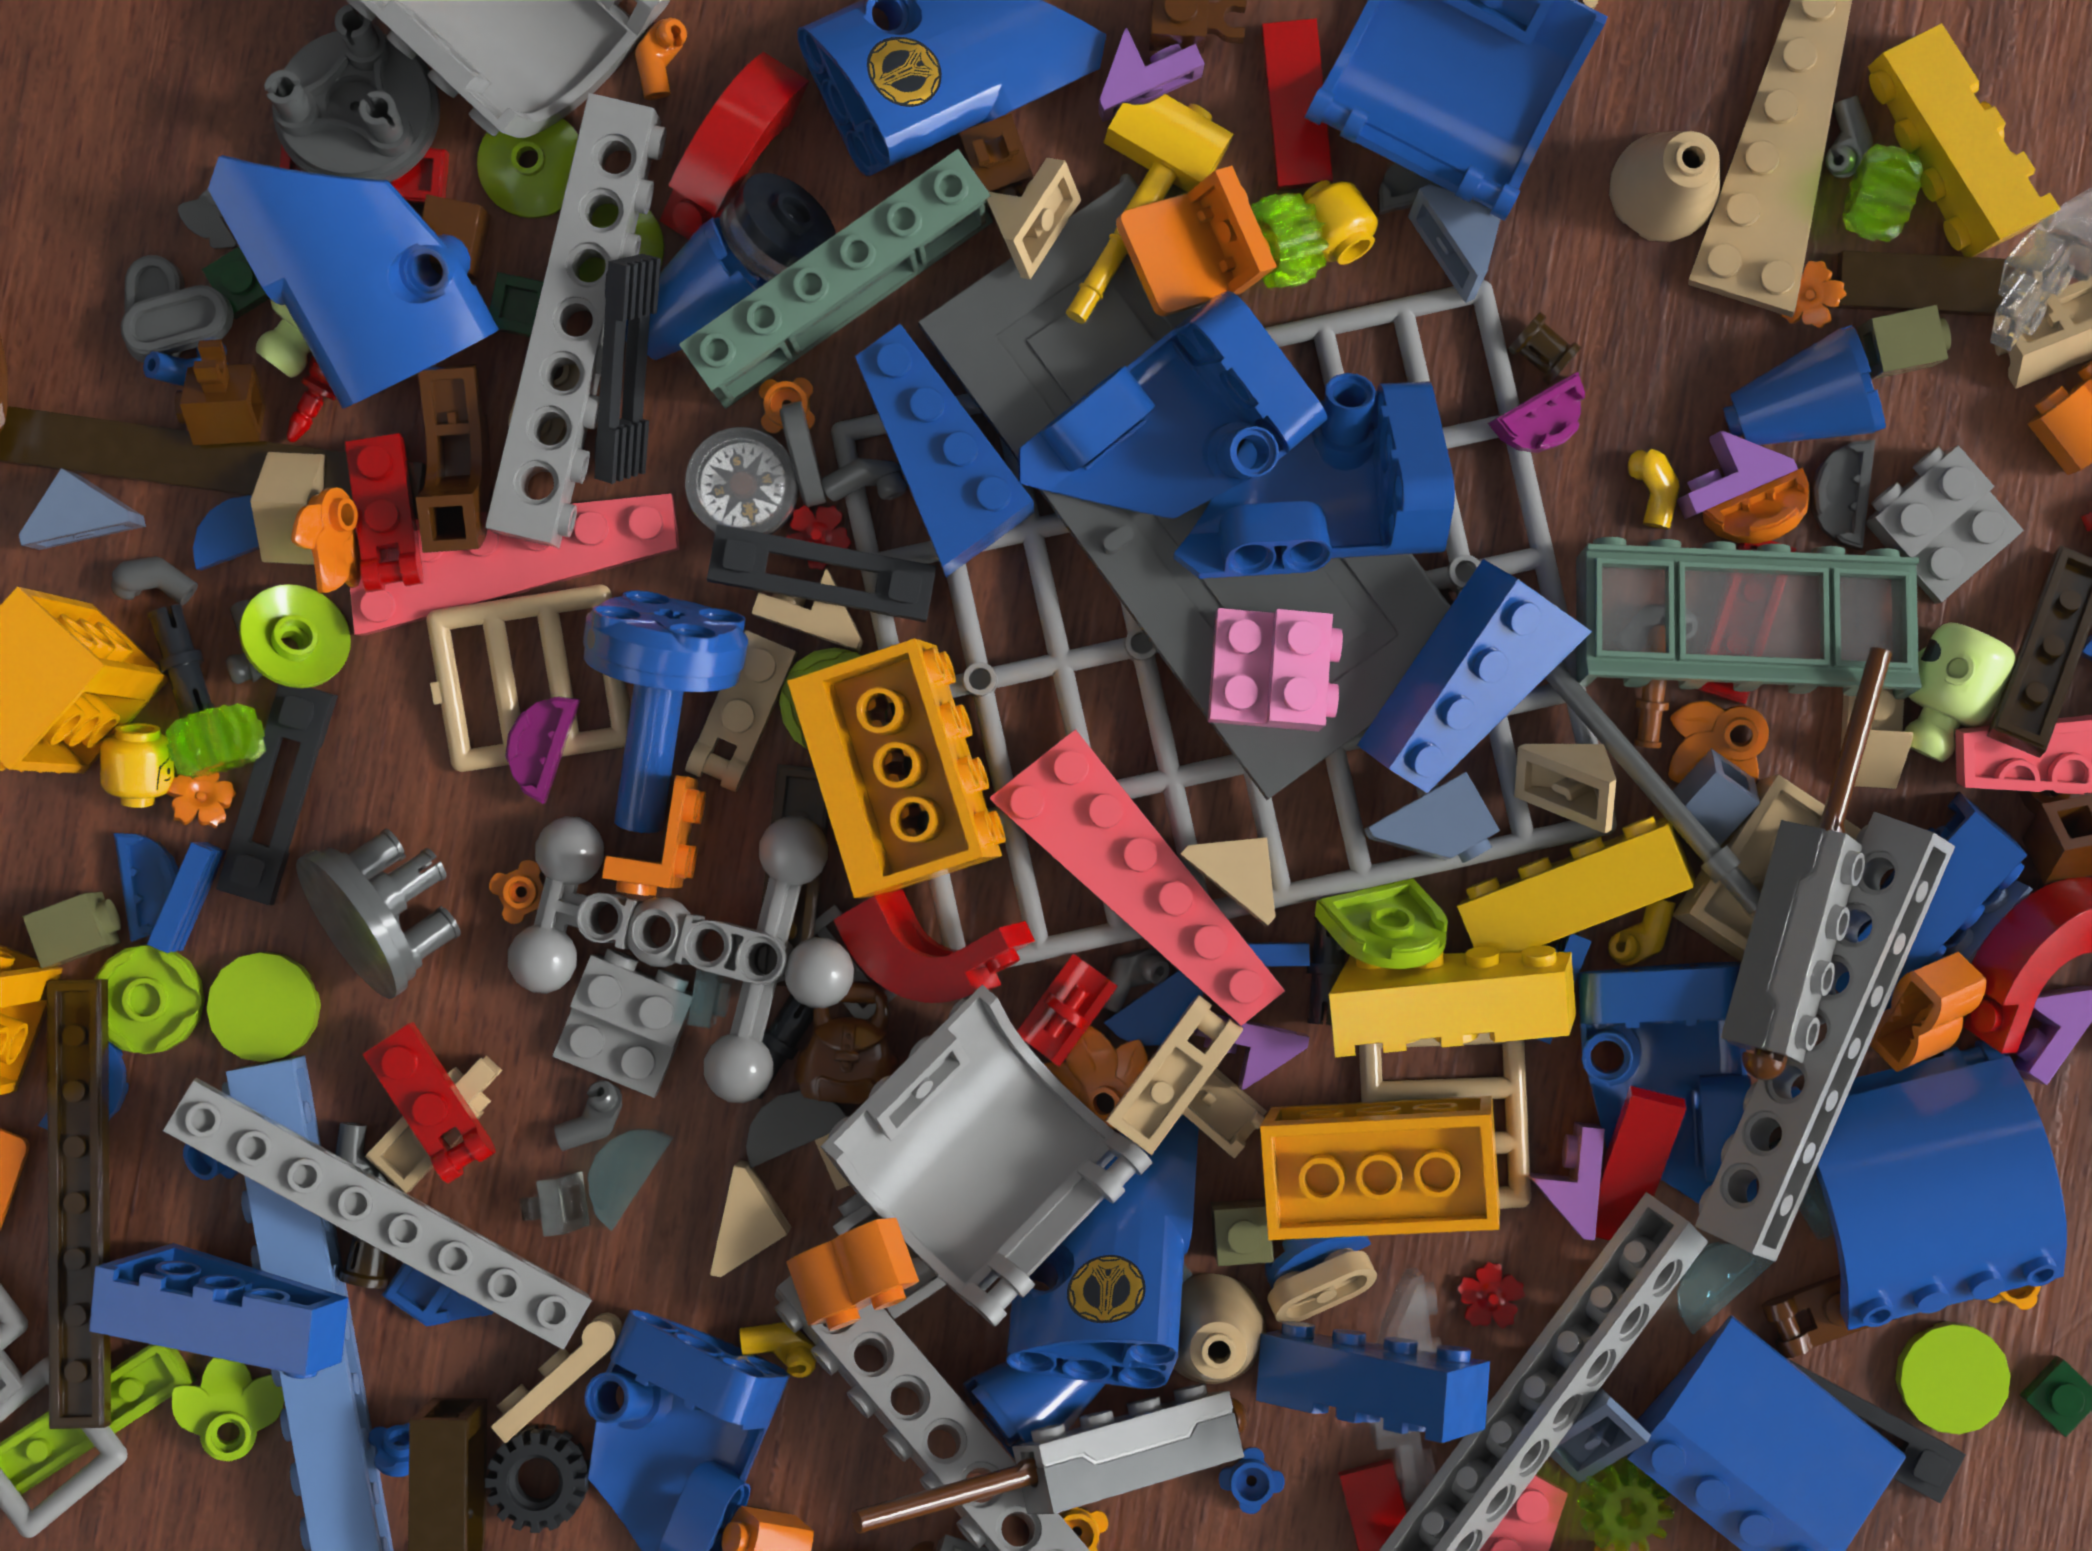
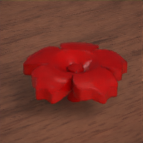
(819, 529)
(1490, 1296)

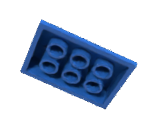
(1764, 1449)

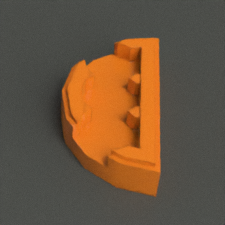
(1763, 511)

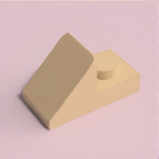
(1038, 216)
(823, 621)
(1886, 744)

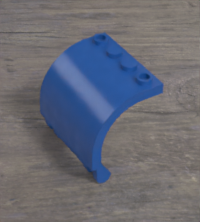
(1458, 87)
(1940, 1188)

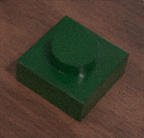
(236, 281)
(515, 303)
(2059, 1396)

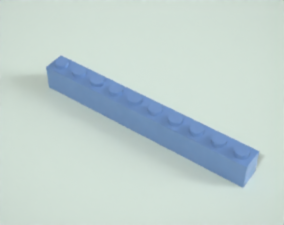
(328, 1412)

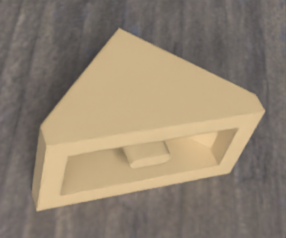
(280, 492)
(1568, 782)
(1239, 871)
(748, 1222)

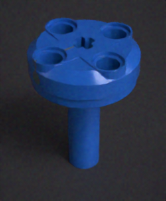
(664, 651)

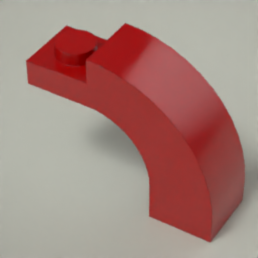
(730, 141)
(2023, 956)
(909, 963)

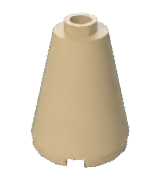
(1666, 184)
(1220, 1311)

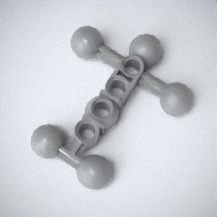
(815, 970)

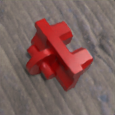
(1066, 1009)

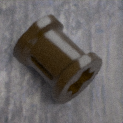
(1544, 348)
(364, 1265)

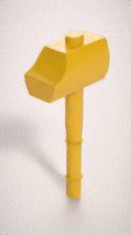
(1177, 147)

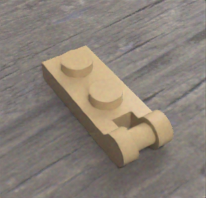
(742, 713)
(1173, 1076)
(559, 1373)

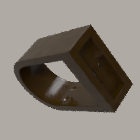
(448, 1475)

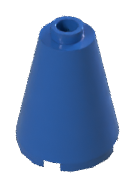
(696, 289)
(1810, 396)
(1027, 1401)

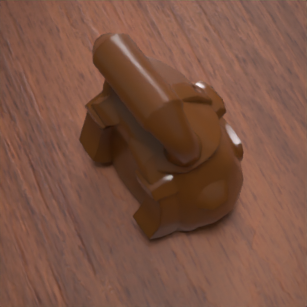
(847, 1052)

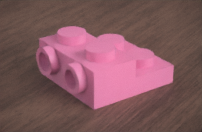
(1274, 669)

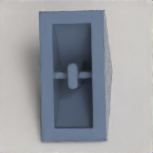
(1457, 235)
(76, 512)
(1599, 1438)

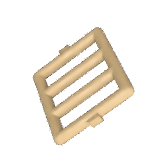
(493, 617)
(1509, 1087)

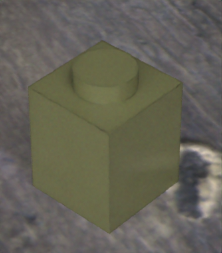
(1905, 341)
(73, 929)
(1240, 1232)

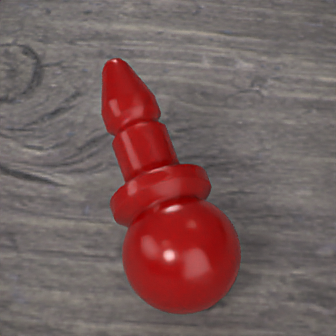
(310, 402)

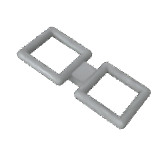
(15, 1391)

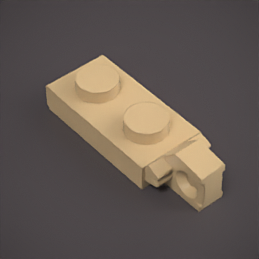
(401, 1154)

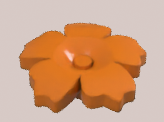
(1816, 294)
(202, 797)

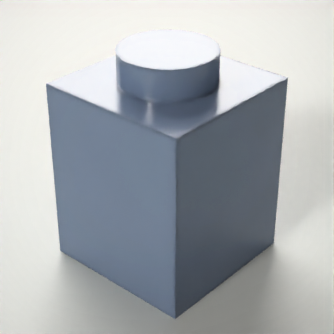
(1718, 795)

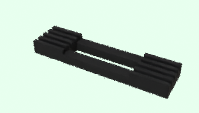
(629, 295)
(742, 556)
(254, 868)
(1928, 1461)

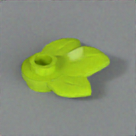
(225, 1397)

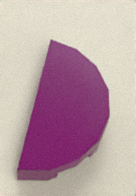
(1543, 419)
(538, 744)

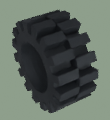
(515, 1502)

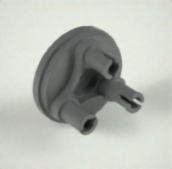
(354, 104)
(363, 907)

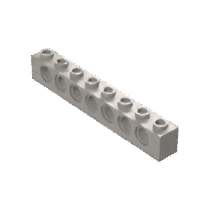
(605, 128)
(1834, 1063)
(377, 1213)
(1553, 1382)
(938, 1410)

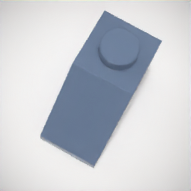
(1440, 823)

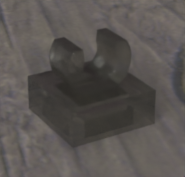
(558, 1204)

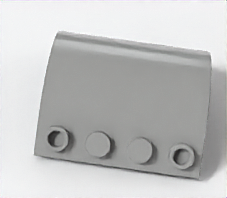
(516, 58)
(980, 1155)

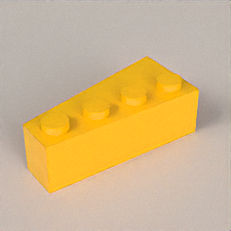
(1959, 142)
(1580, 890)
(1454, 999)

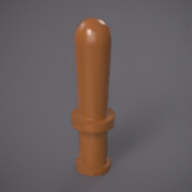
(1652, 707)

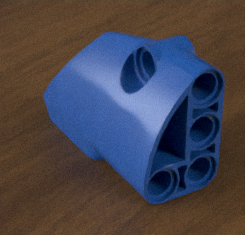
(352, 272)
(1172, 419)

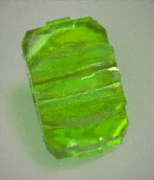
(1882, 193)
(1292, 237)
(215, 740)
(1605, 1505)

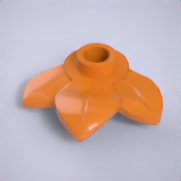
(329, 531)
(1710, 727)
(1100, 1068)

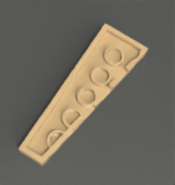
(1770, 192)

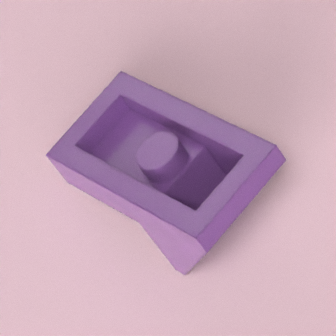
(1137, 84)
(1744, 468)
(2064, 1019)
(1265, 1049)
(1578, 1193)

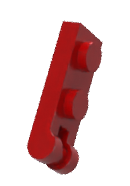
(384, 511)
(429, 1101)

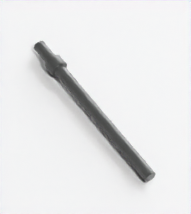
(1719, 862)

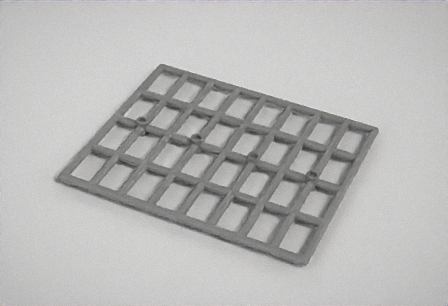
(982, 680)

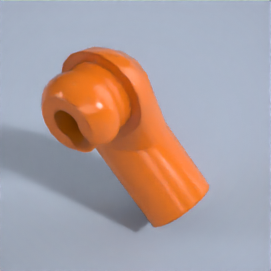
(655, 53)

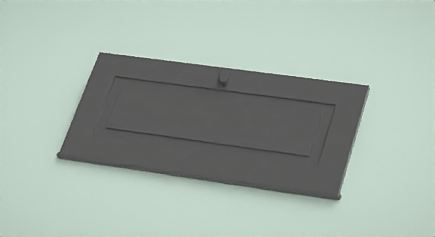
(1032, 362)

